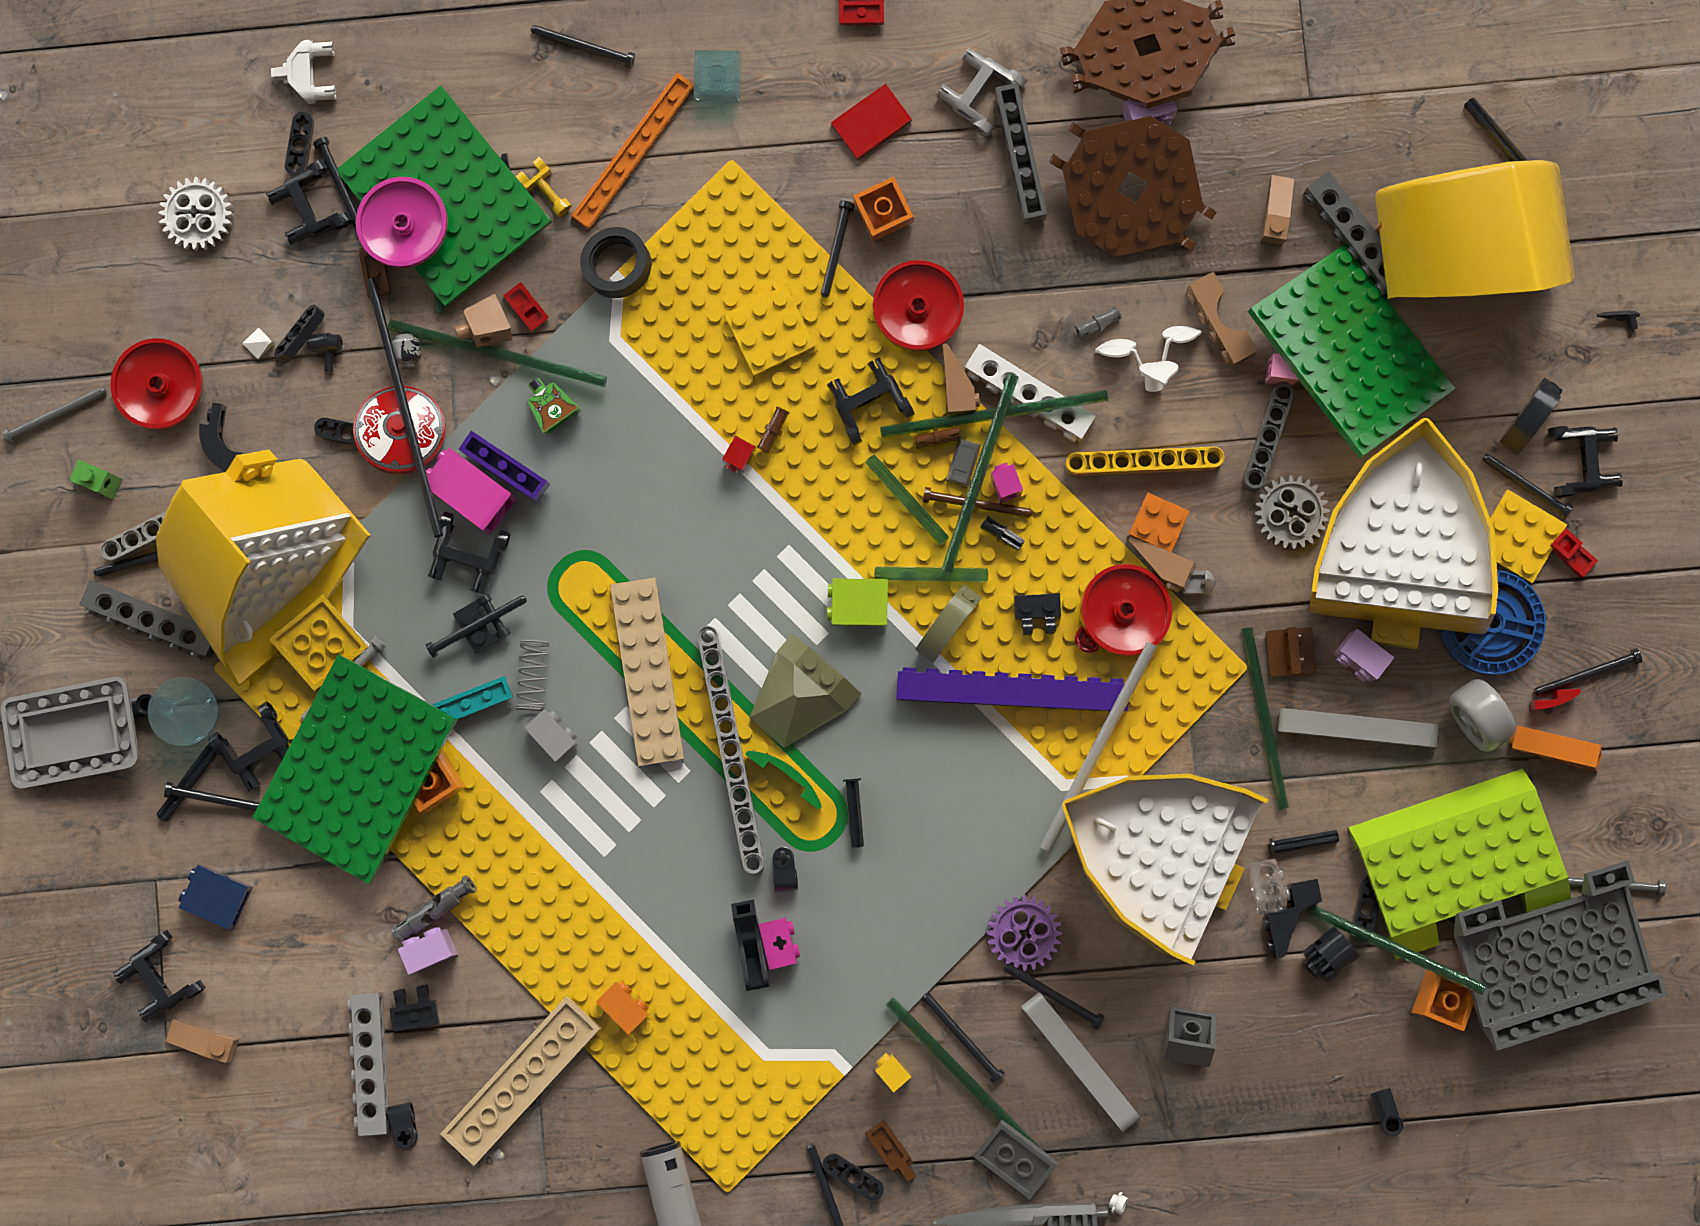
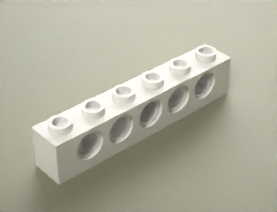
(984, 357)

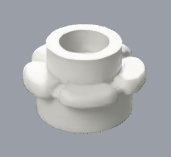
(1118, 1203)

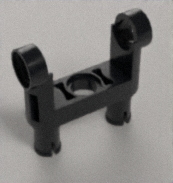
(310, 226)
(884, 384)
(1588, 438)
(486, 567)
(241, 765)
(142, 965)

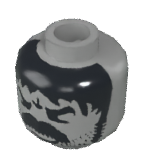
(406, 350)

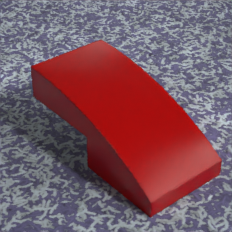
(526, 306)
(1571, 552)
(1558, 698)

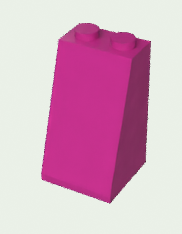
(469, 491)

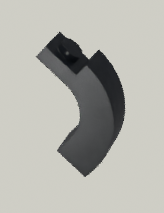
(1532, 416)
(212, 438)

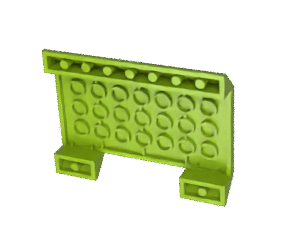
(1459, 856)

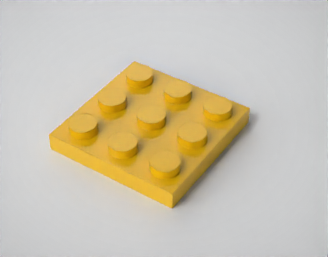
(769, 330)
(1523, 535)
(315, 640)

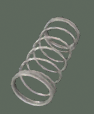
(533, 706)

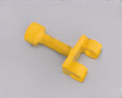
(561, 206)

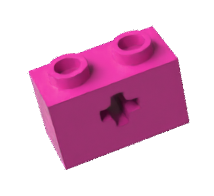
(1006, 482)
(769, 932)

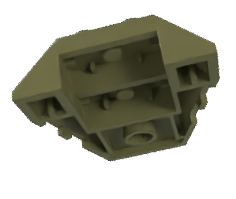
(800, 694)

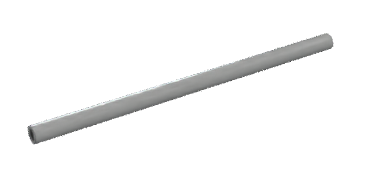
(1100, 742)

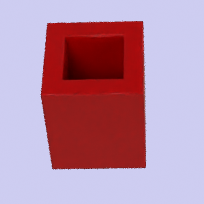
(738, 455)

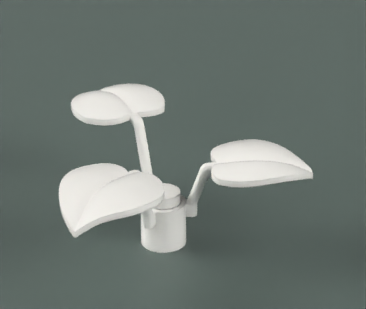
(1155, 373)

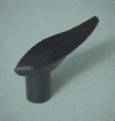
(1630, 316)

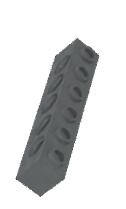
(1020, 153)
(1356, 222)
(96, 595)

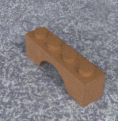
(1235, 345)

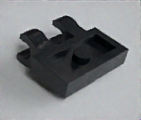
(1035, 607)
(415, 1014)

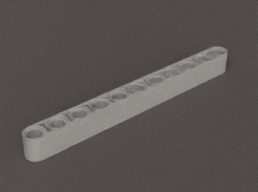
(727, 738)

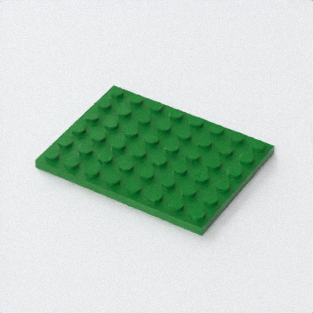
(483, 199)
(1351, 351)
(354, 768)

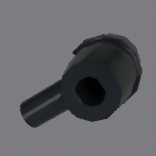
(326, 344)

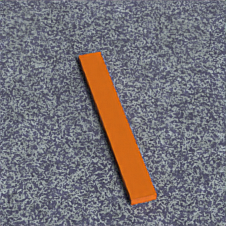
(633, 151)

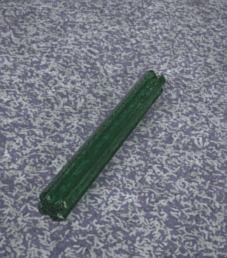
(907, 499)
(931, 574)

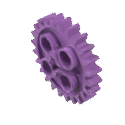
(1042, 942)

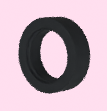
(601, 241)

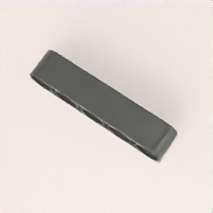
(1274, 427)

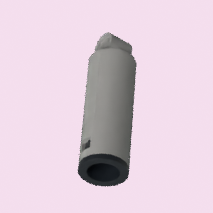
(670, 1185)

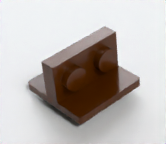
(1290, 651)

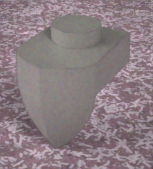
(1201, 583)

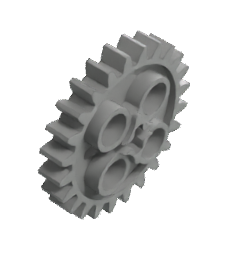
(1300, 493)

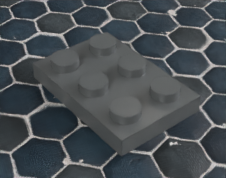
(1015, 1159)

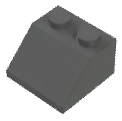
(1190, 1036)

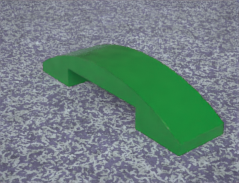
(763, 759)

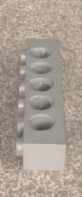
(378, 1074)

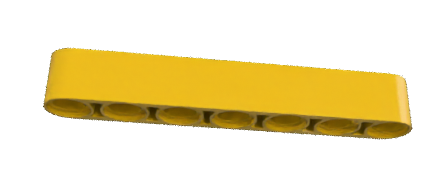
(1154, 456)

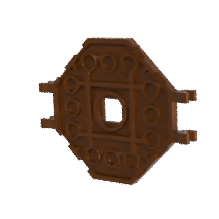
(1114, 65)
(1101, 165)

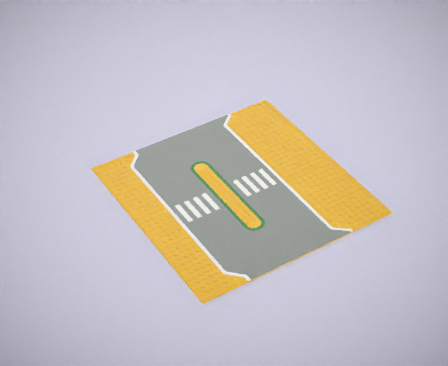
(634, 868)

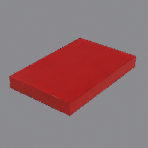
(871, 121)

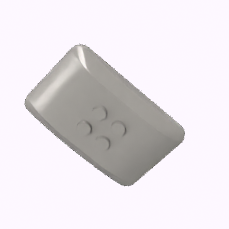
(69, 732)

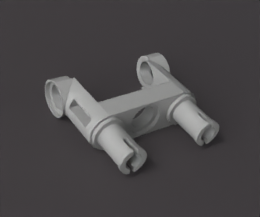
(963, 102)

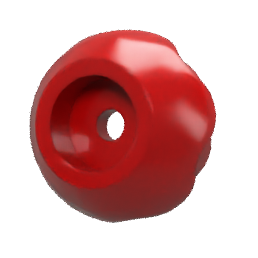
(1082, 642)

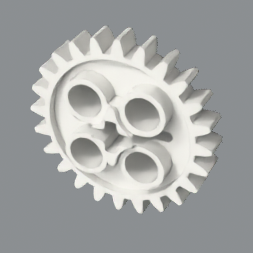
(194, 233)

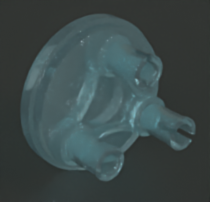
(183, 711)

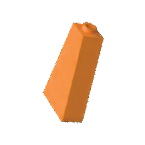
(1557, 748)

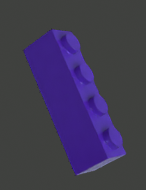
(504, 466)

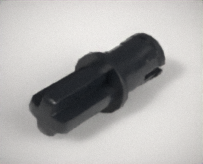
(1002, 533)

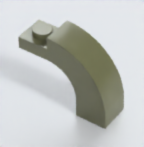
(948, 623)

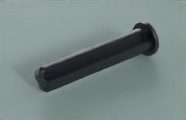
(854, 812)
(1303, 842)

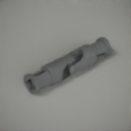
(436, 907)

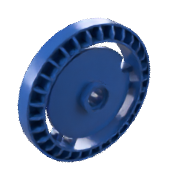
(1507, 634)

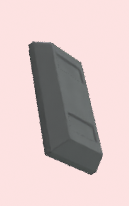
(963, 463)

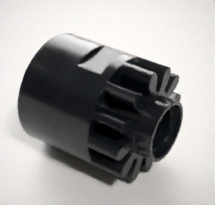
(1329, 955)

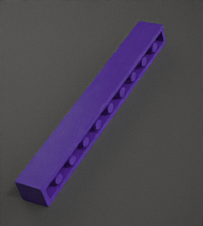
(1008, 691)

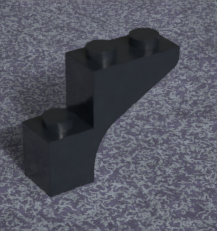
(1282, 923)
(750, 945)

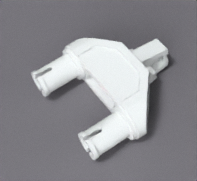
(299, 71)

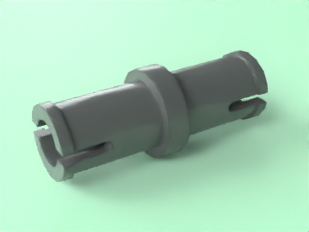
(1098, 322)

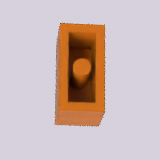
(623, 1007)

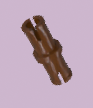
(773, 429)
(937, 437)

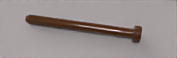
(980, 504)

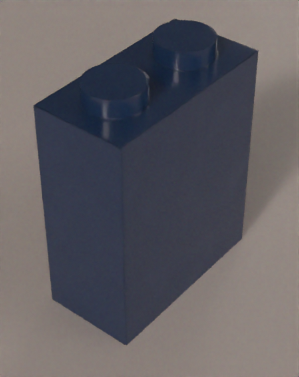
(214, 896)

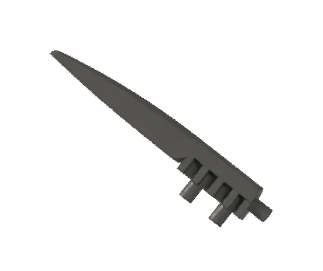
(1034, 1214)

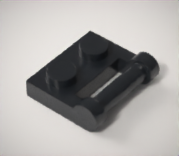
(482, 637)

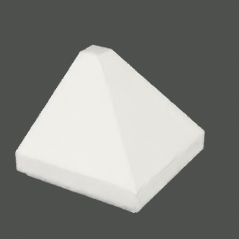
(258, 343)

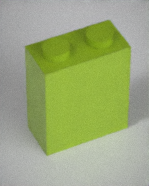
(858, 602)

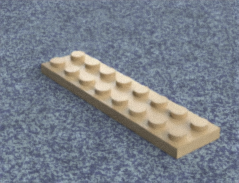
(647, 671)
(520, 1080)

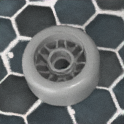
(1482, 715)

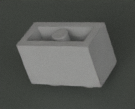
(551, 735)

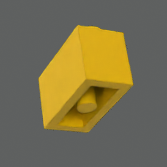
(892, 1071)

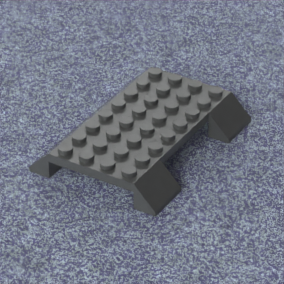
(1558, 960)

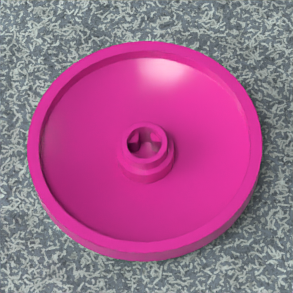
(401, 222)

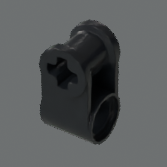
(784, 874)
(403, 1119)

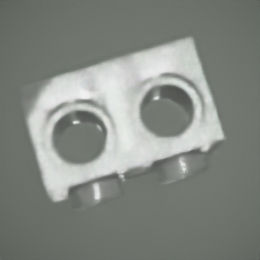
(1263, 887)

